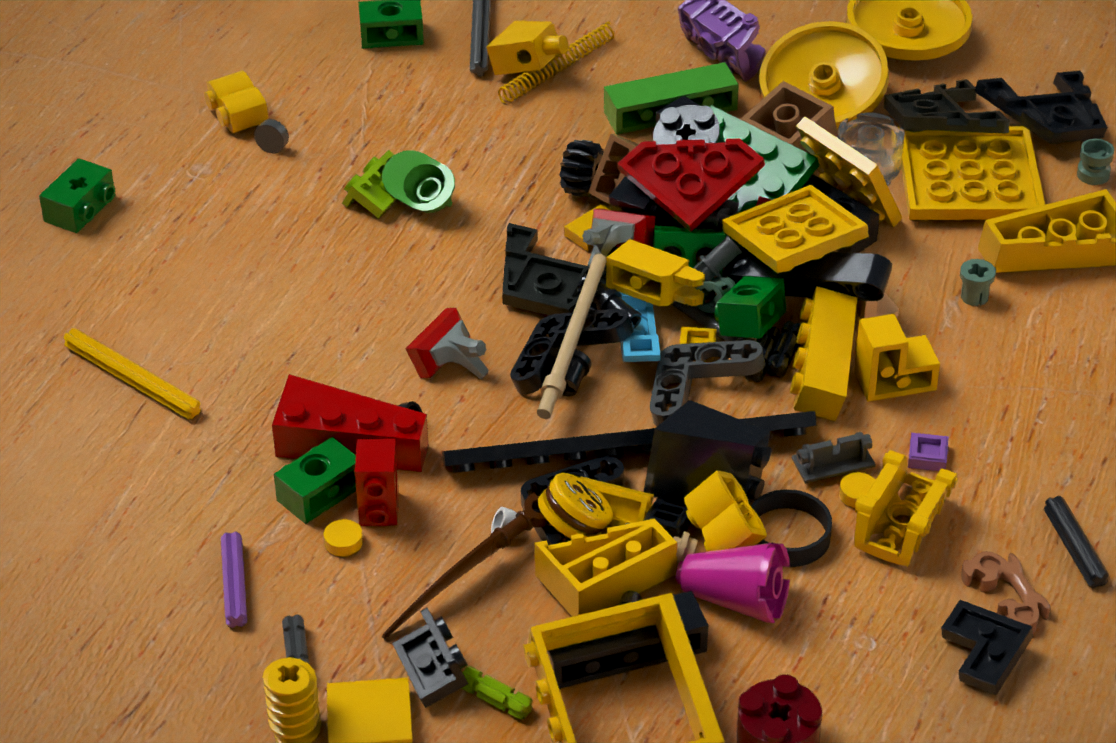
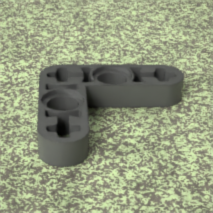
(678, 367)

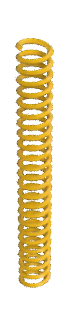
(573, 46)

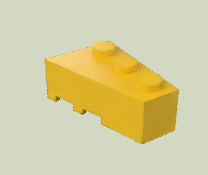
(600, 568)

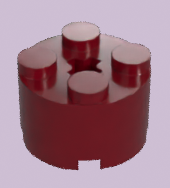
(779, 713)

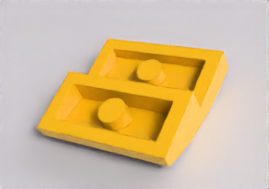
(369, 711)

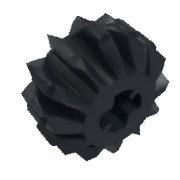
(579, 166)

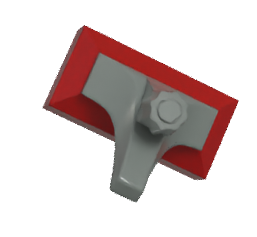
(614, 228)
(446, 341)

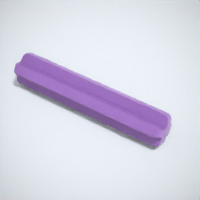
(233, 579)

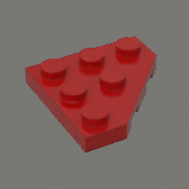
(691, 175)

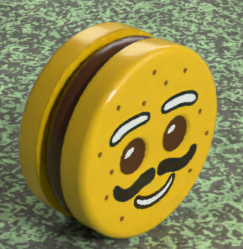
(574, 506)

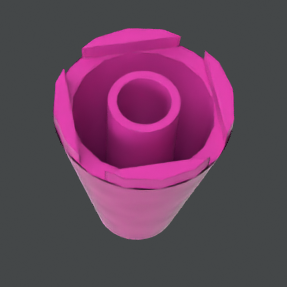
(739, 579)

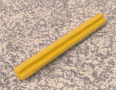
(132, 373)

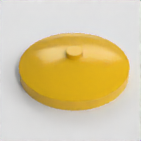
(913, 26)
(832, 64)

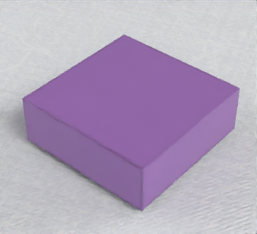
(928, 451)

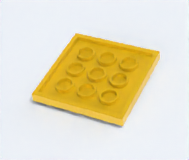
(969, 174)

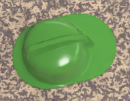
(419, 181)

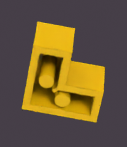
(891, 363)

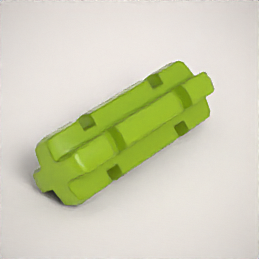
(497, 693)

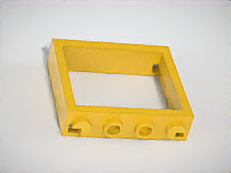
(614, 620)

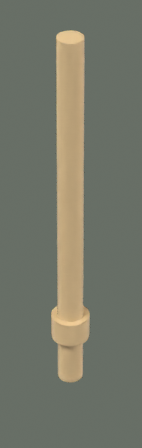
(554, 383)

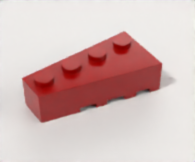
(315, 412)

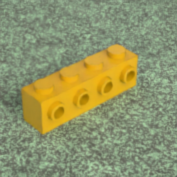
(824, 353)

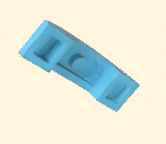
(643, 342)

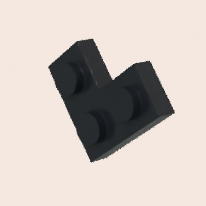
(994, 642)

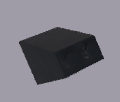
(700, 442)

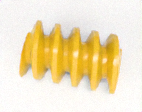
(292, 701)

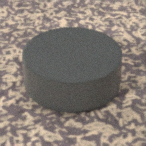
(271, 136)

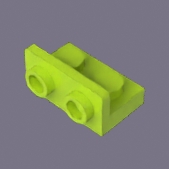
(369, 187)

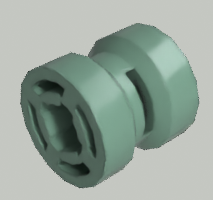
(1095, 161)

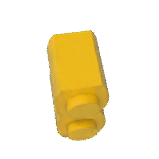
(236, 101)
(724, 513)

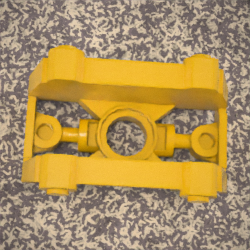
(883, 503)

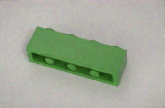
(634, 103)

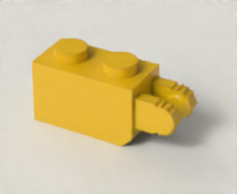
(653, 275)

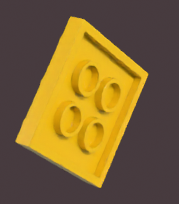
(849, 171)
(795, 228)

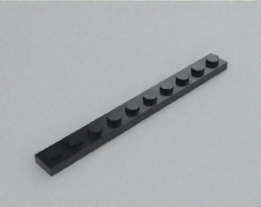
(609, 443)

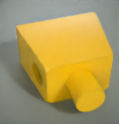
(525, 47)

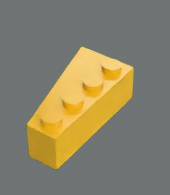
(1053, 235)

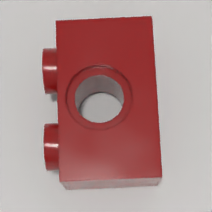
(377, 482)

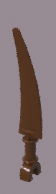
(498, 539)

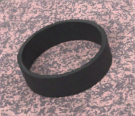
(804, 502)

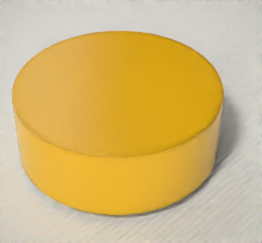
(854, 486)
(343, 537)

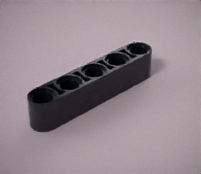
(844, 272)

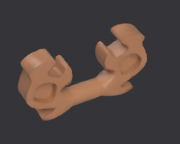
(989, 568)

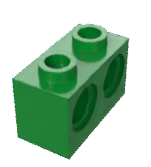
(687, 242)

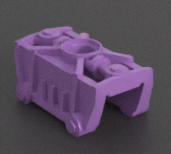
(723, 34)

